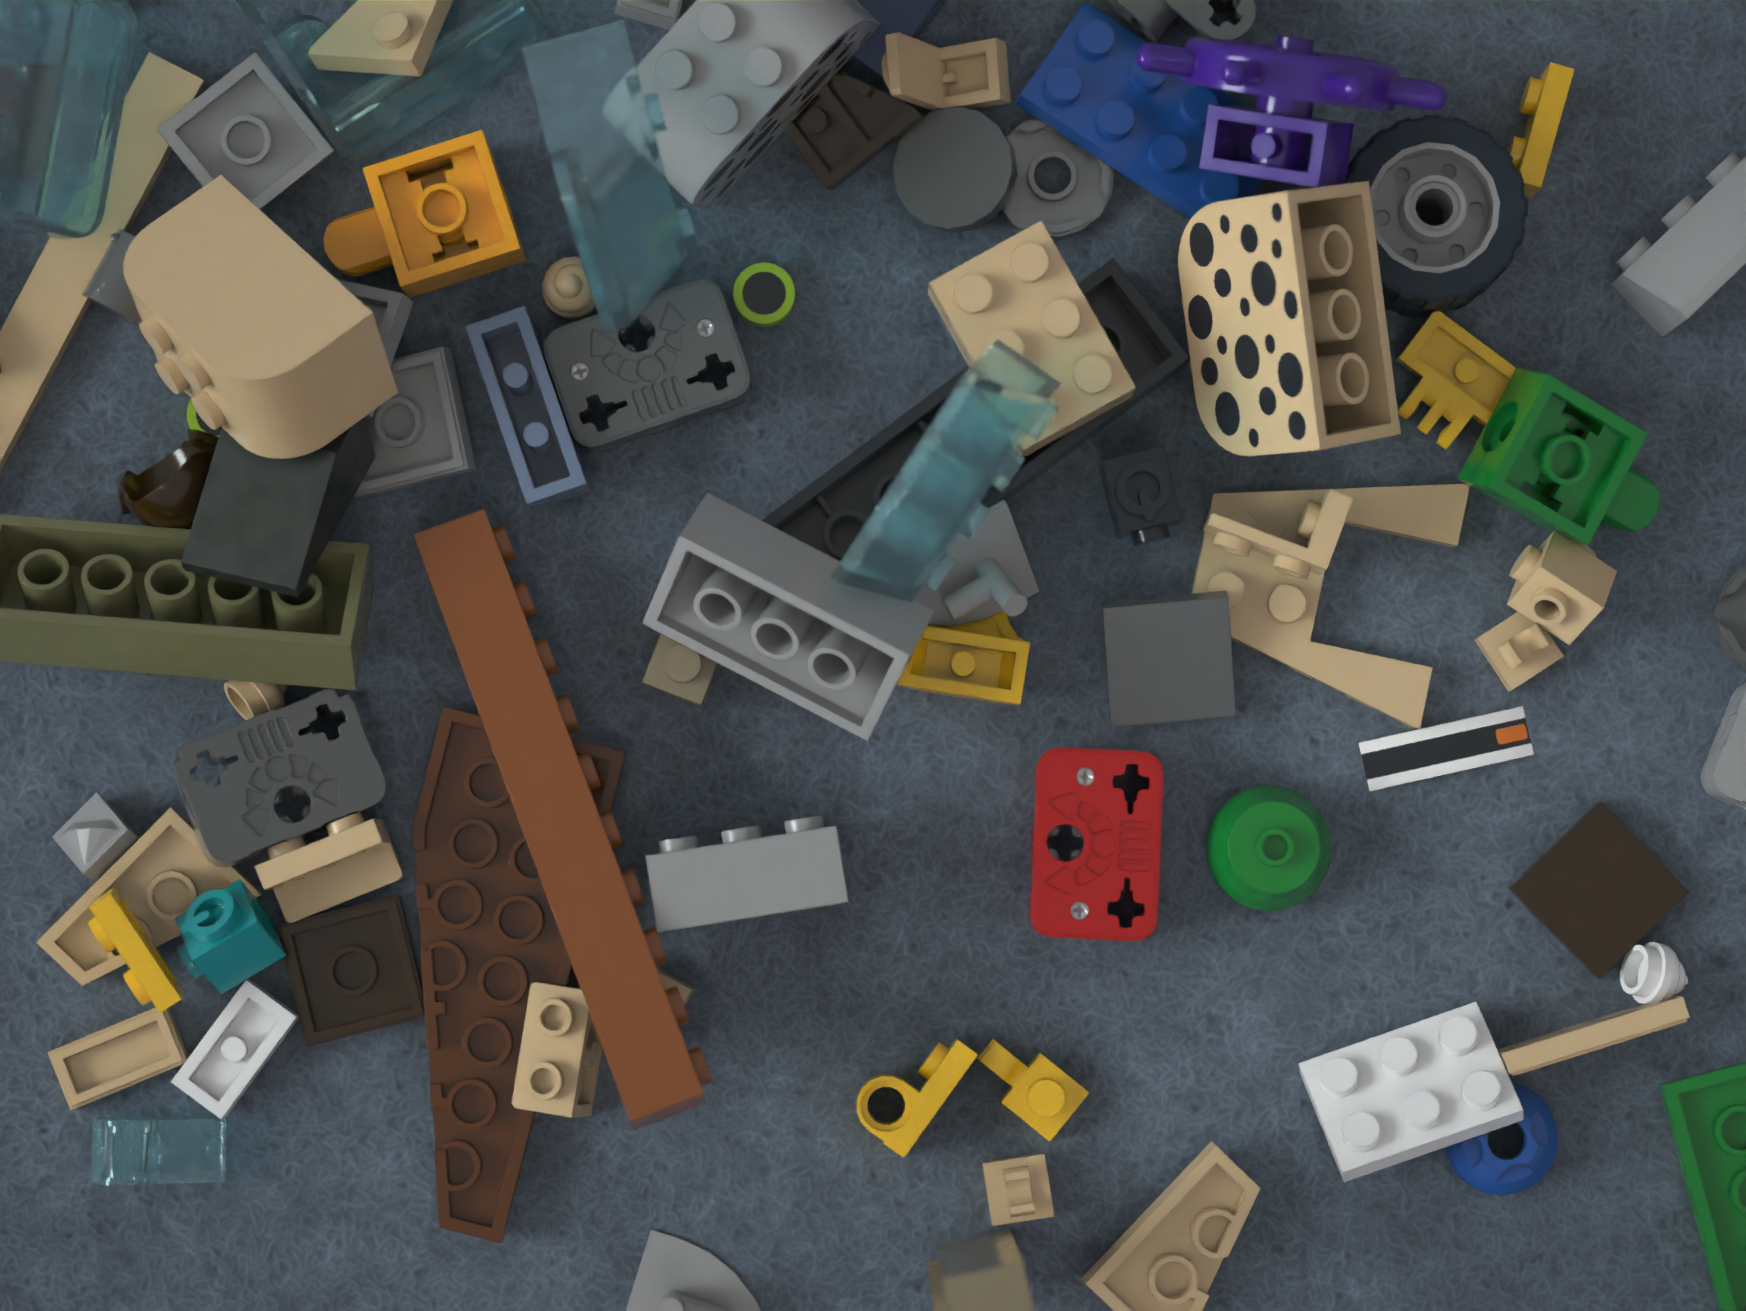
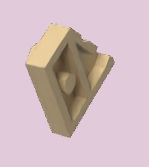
(382, 37)

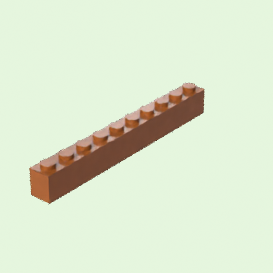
(560, 819)

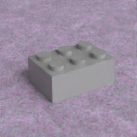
(746, 875)

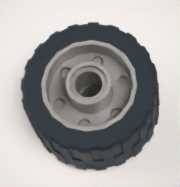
(1467, 188)

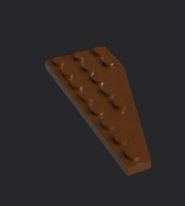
(482, 947)

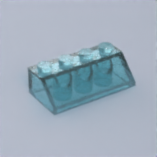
(950, 475)

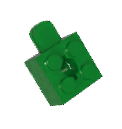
(1561, 460)

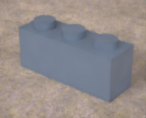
(528, 409)

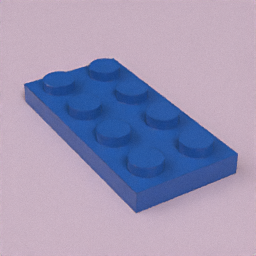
(1130, 117)

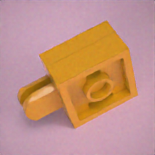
(433, 218)

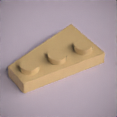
(158, 883)

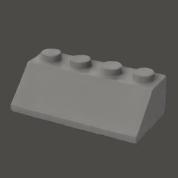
(1693, 256)
(781, 618)

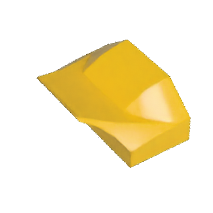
(970, 661)

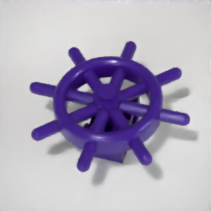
(1281, 135)

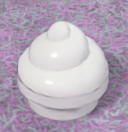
(1652, 973)

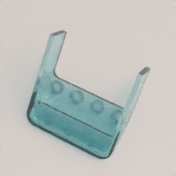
(60, 111)

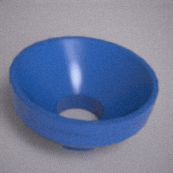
(1498, 1176)

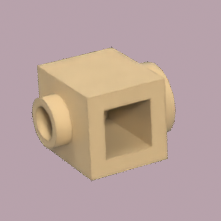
(1560, 586)

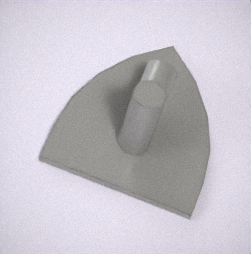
(987, 577)
(686, 1278)

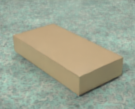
(118, 1057)

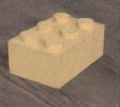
(1037, 309)

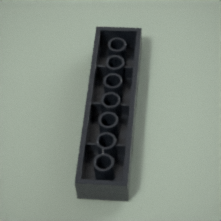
(842, 500)

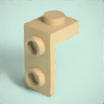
(946, 77)

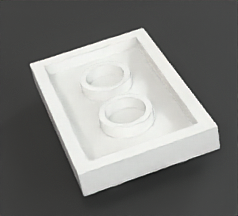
(1410, 1091)

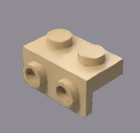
(331, 870)

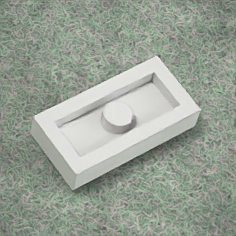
(235, 1049)

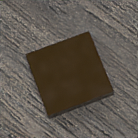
(1598, 890)
(352, 970)

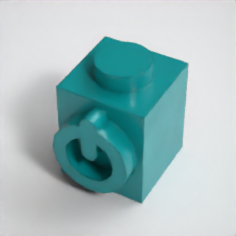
(227, 936)

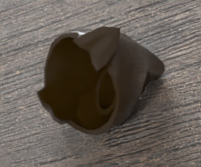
(171, 488)

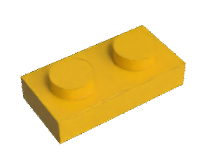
(1544, 104)
(119, 929)

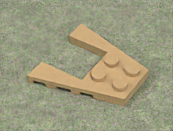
(1278, 611)

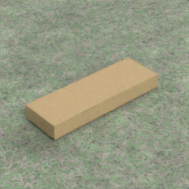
(1593, 1035)

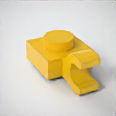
(1037, 1092)

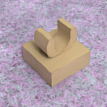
(1518, 649)
(1018, 1189)

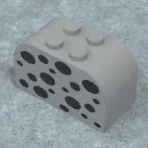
(738, 77)

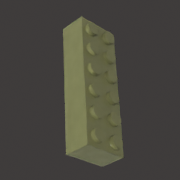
(125, 604)

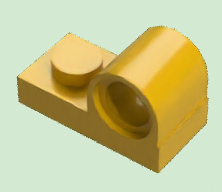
(942, 1073)

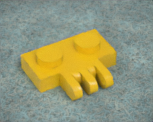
(1456, 377)

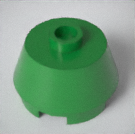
(1268, 848)

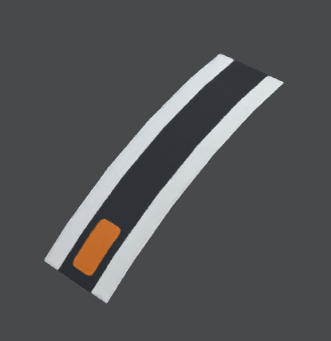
(1446, 748)

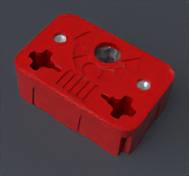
(1116, 845)

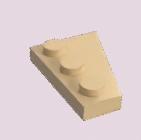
(1178, 1241)

